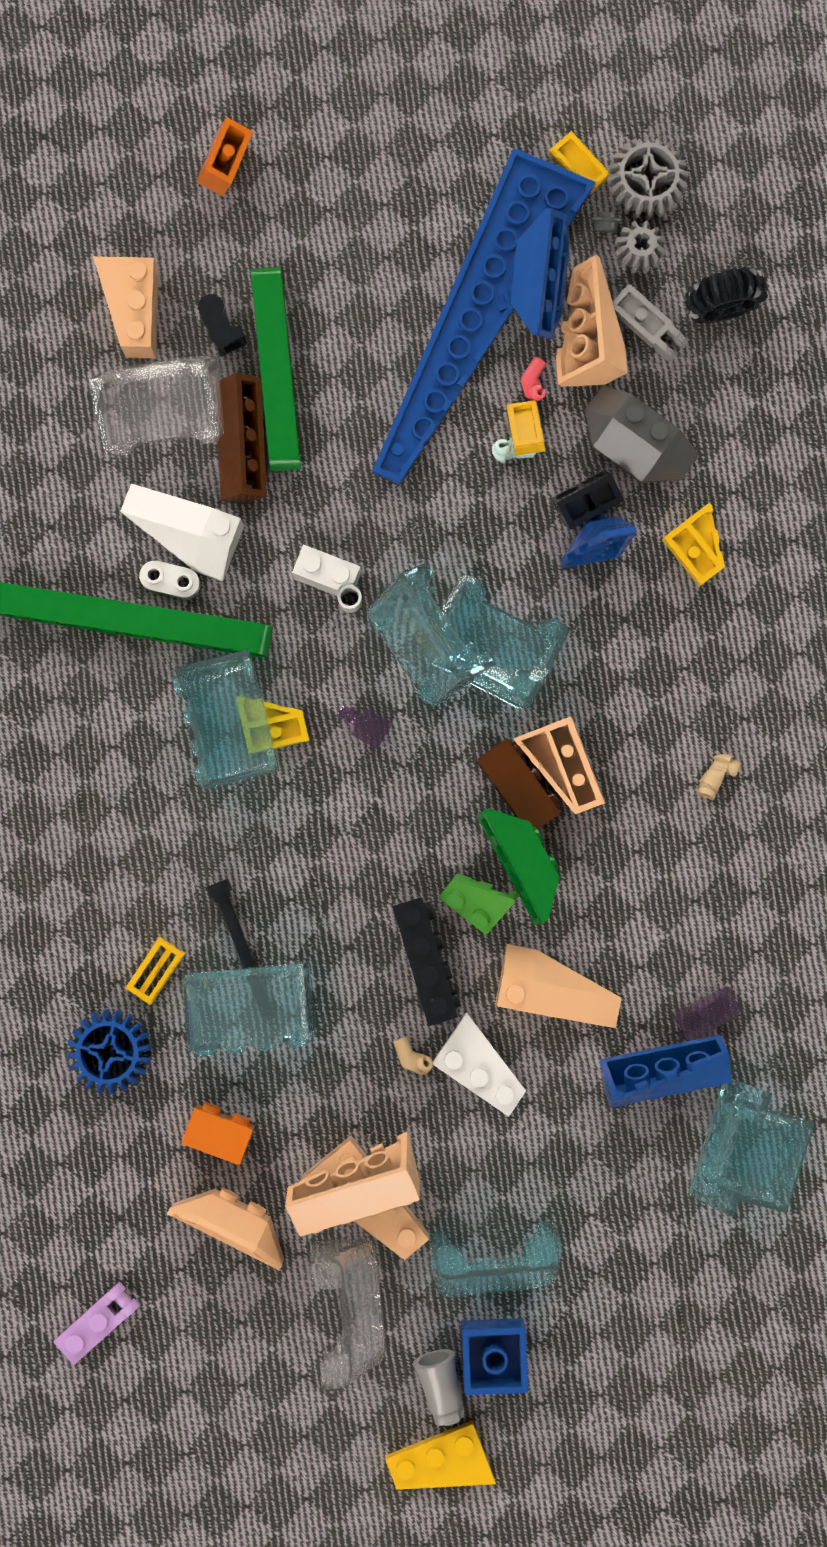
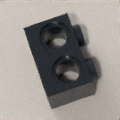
(587, 499)

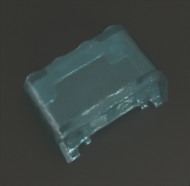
(249, 1008)

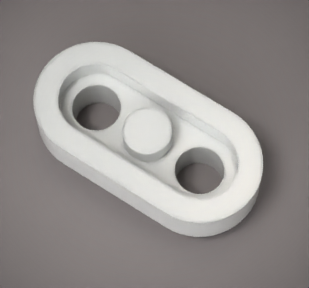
(169, 579)

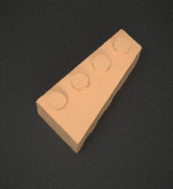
(395, 1227)

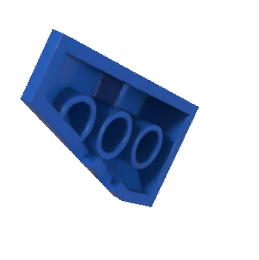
(599, 541)

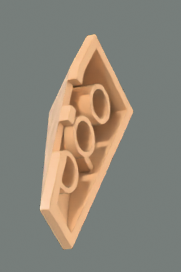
(548, 988)

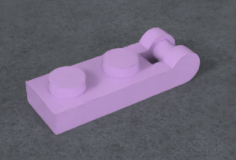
(95, 1324)

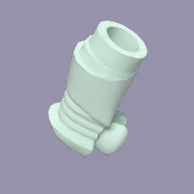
(504, 450)

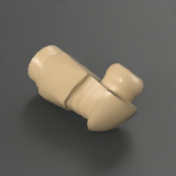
(712, 779)

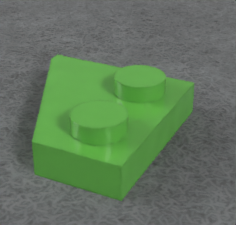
(477, 901)

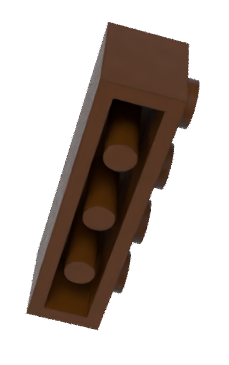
(242, 444)

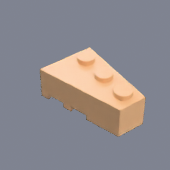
(133, 301)

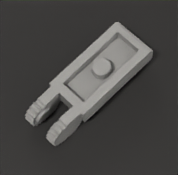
(647, 322)

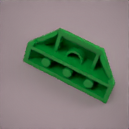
(524, 860)

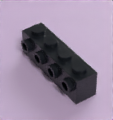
(425, 962)

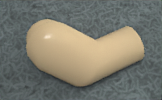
(410, 1059)

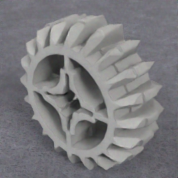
(669, 173)

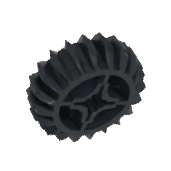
(726, 295)

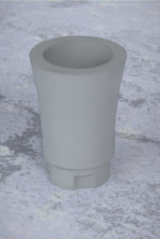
(441, 1385)

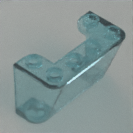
(226, 720)

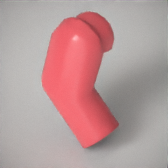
(530, 380)

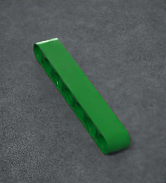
(275, 369)

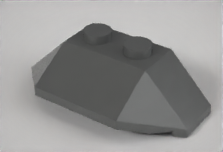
(637, 437)

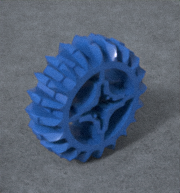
(113, 1038)

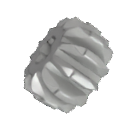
(640, 236)

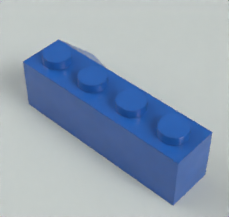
(665, 1071)

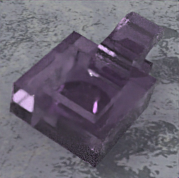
(368, 728)

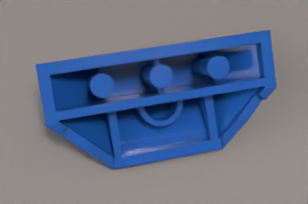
(541, 273)

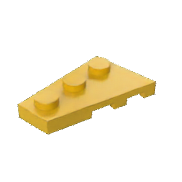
(442, 1461)

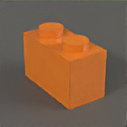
(224, 156)
(218, 1133)

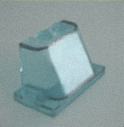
(750, 1152)

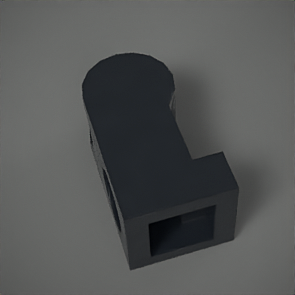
(214, 319)

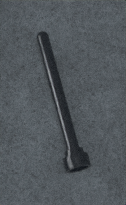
(221, 893)

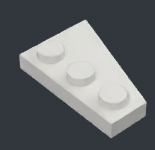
(477, 1066)

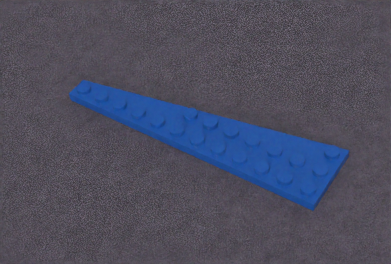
(476, 303)

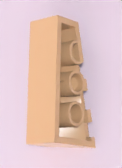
(355, 1189)

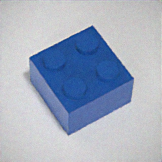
(494, 1356)

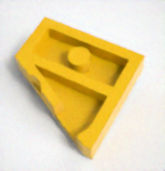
(697, 545)
(285, 725)

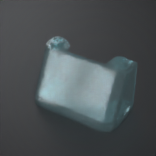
(424, 637)
(519, 649)
(529, 1271)

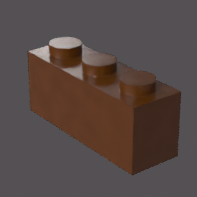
(518, 784)

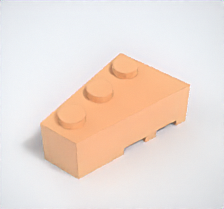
(564, 763)

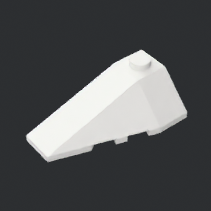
(191, 531)

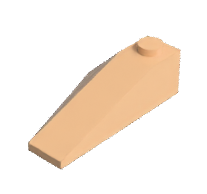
(593, 340)

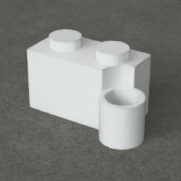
(328, 574)

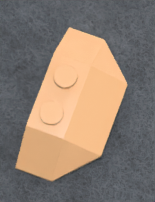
(232, 1223)

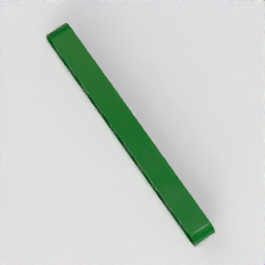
(134, 620)

